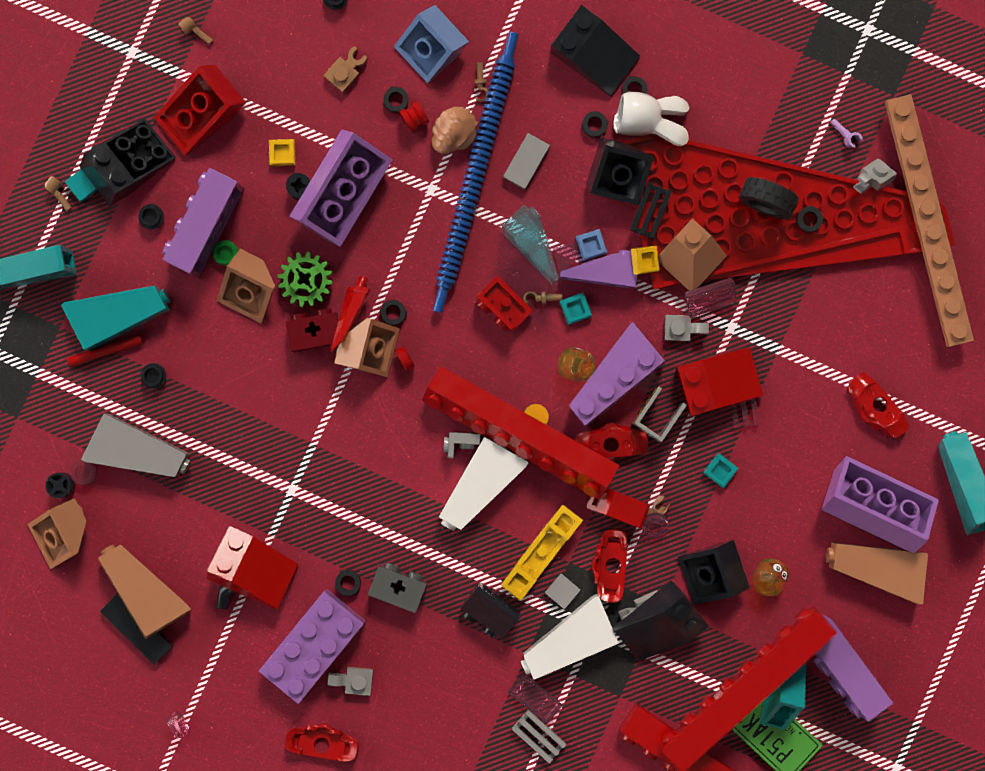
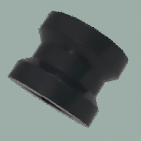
(300, 187)
(55, 485)

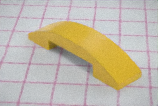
(541, 552)

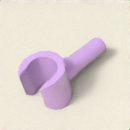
(846, 134)

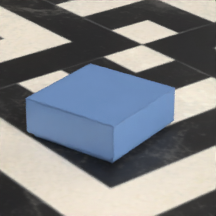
(591, 245)

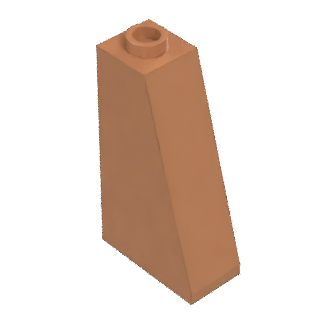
(884, 568)
(143, 594)

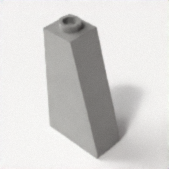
(128, 447)

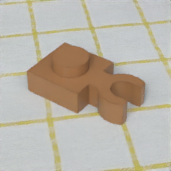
(343, 72)

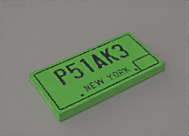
(779, 748)

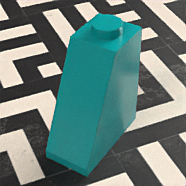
(785, 701)

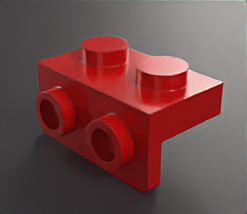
(503, 304)

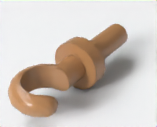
(480, 81)
(543, 297)

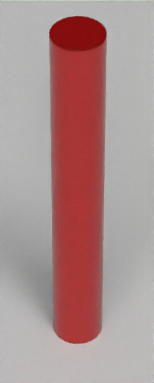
(105, 350)

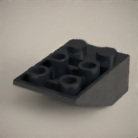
(126, 161)

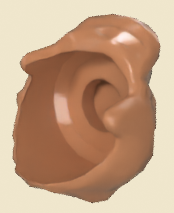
(454, 130)

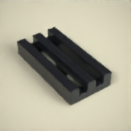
(658, 190)

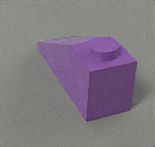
(609, 270)

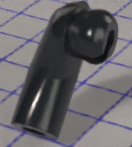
(223, 597)

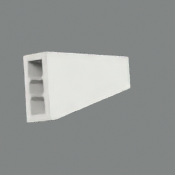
(483, 479)
(574, 638)

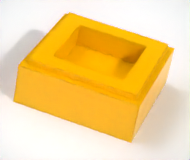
(282, 152)
(645, 260)

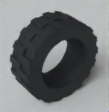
(768, 198)

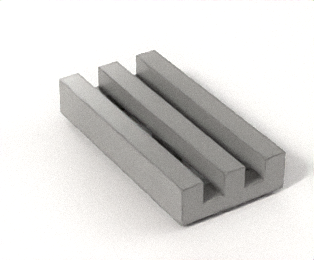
(554, 750)

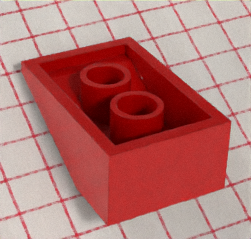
(199, 108)
(719, 381)
(251, 568)

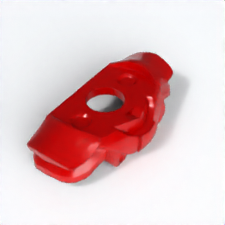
(864, 392)
(630, 441)
(610, 585)
(341, 746)

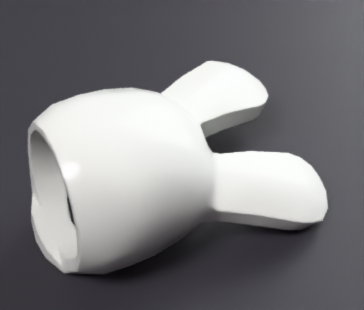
(641, 115)

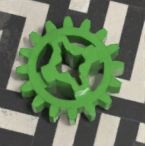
(295, 286)

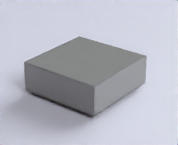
(562, 591)

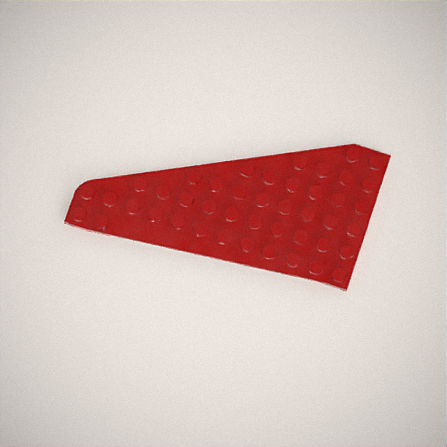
(707, 188)

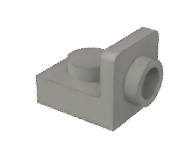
(465, 441)

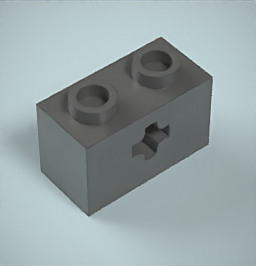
(406, 599)

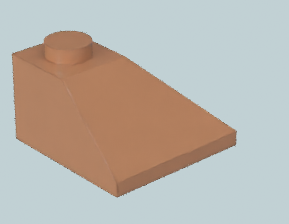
(691, 255)
(247, 286)
(368, 347)
(59, 532)

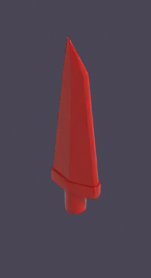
(352, 304)

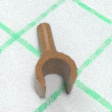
(188, 25)
(53, 186)
(656, 508)

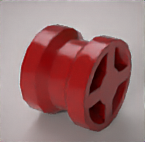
(414, 116)

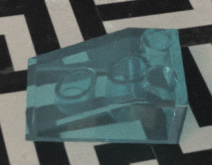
(529, 237)

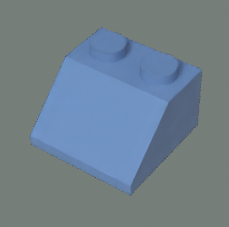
(431, 43)

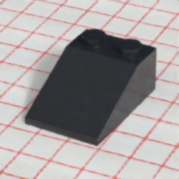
(594, 50)
(660, 623)

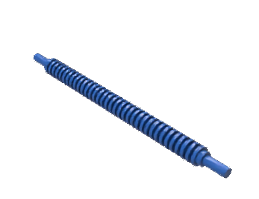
(491, 114)

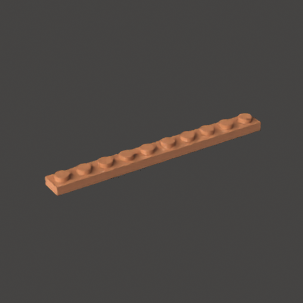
(929, 220)

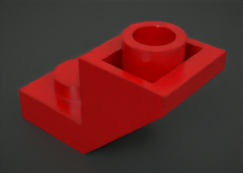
(620, 508)

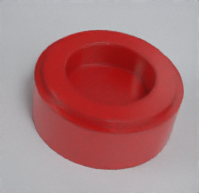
(405, 358)

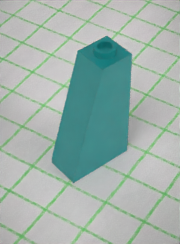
(37, 266)
(111, 315)
(965, 479)

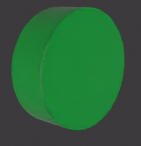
(224, 252)

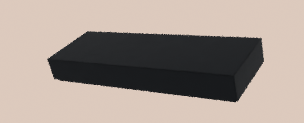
(120, 617)

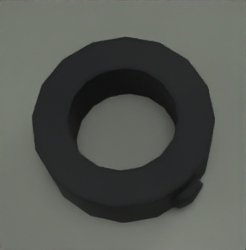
(634, 79)
(393, 90)
(594, 114)
(810, 209)
(390, 303)
(341, 590)

